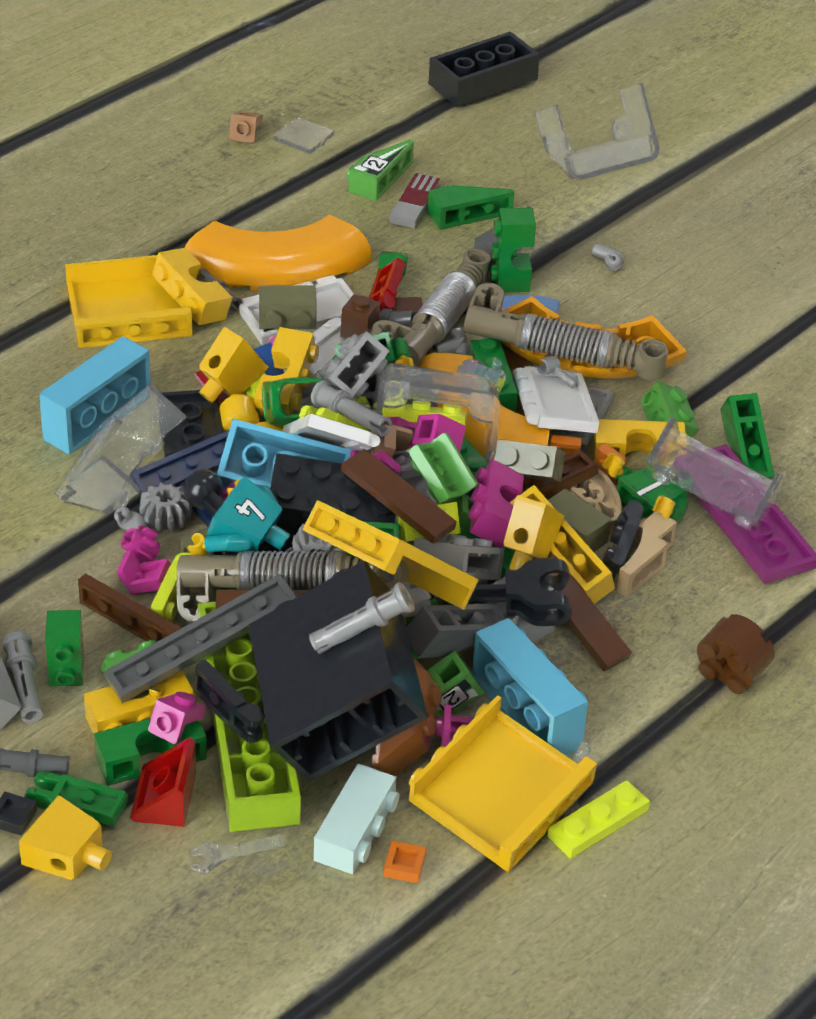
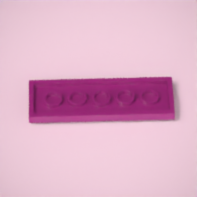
(772, 549)

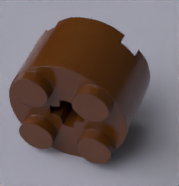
(734, 653)

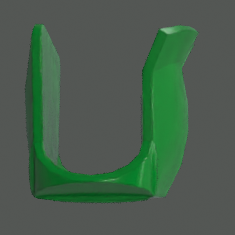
(271, 400)

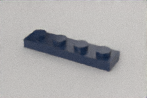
(181, 464)

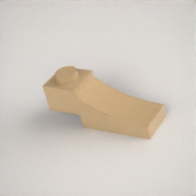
(653, 540)

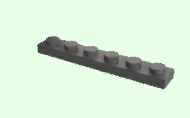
(196, 639)

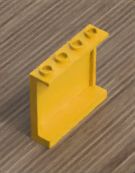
(122, 300)
(388, 551)
(499, 785)

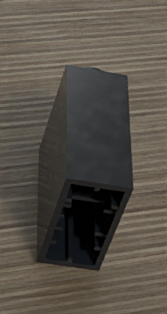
(341, 700)

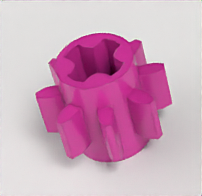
(142, 543)

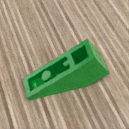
(466, 204)
(747, 433)

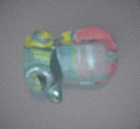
(477, 368)

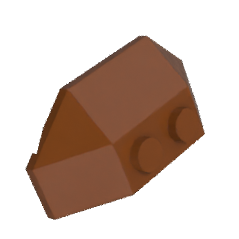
(406, 747)

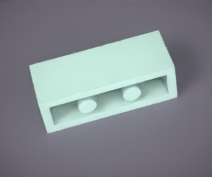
(356, 819)

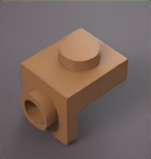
(396, 440)

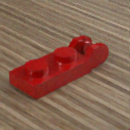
(387, 283)

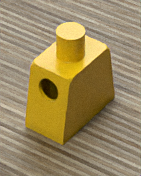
(230, 366)
(531, 531)
(64, 842)

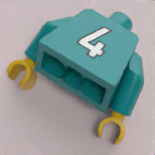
(243, 522)

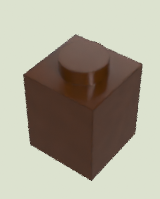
(358, 316)

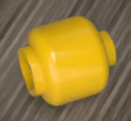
(240, 408)

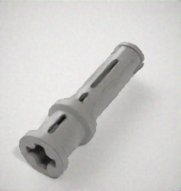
(341, 402)
(375, 612)
(30, 704)

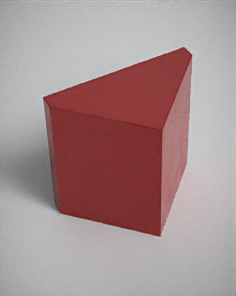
(166, 787)

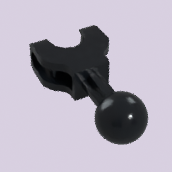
(205, 491)
(530, 592)

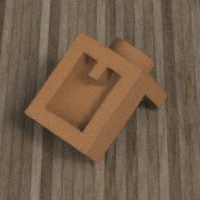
(244, 126)

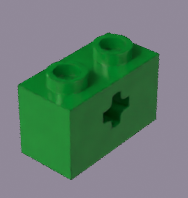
(64, 647)

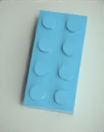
(92, 393)
(253, 450)
(529, 686)

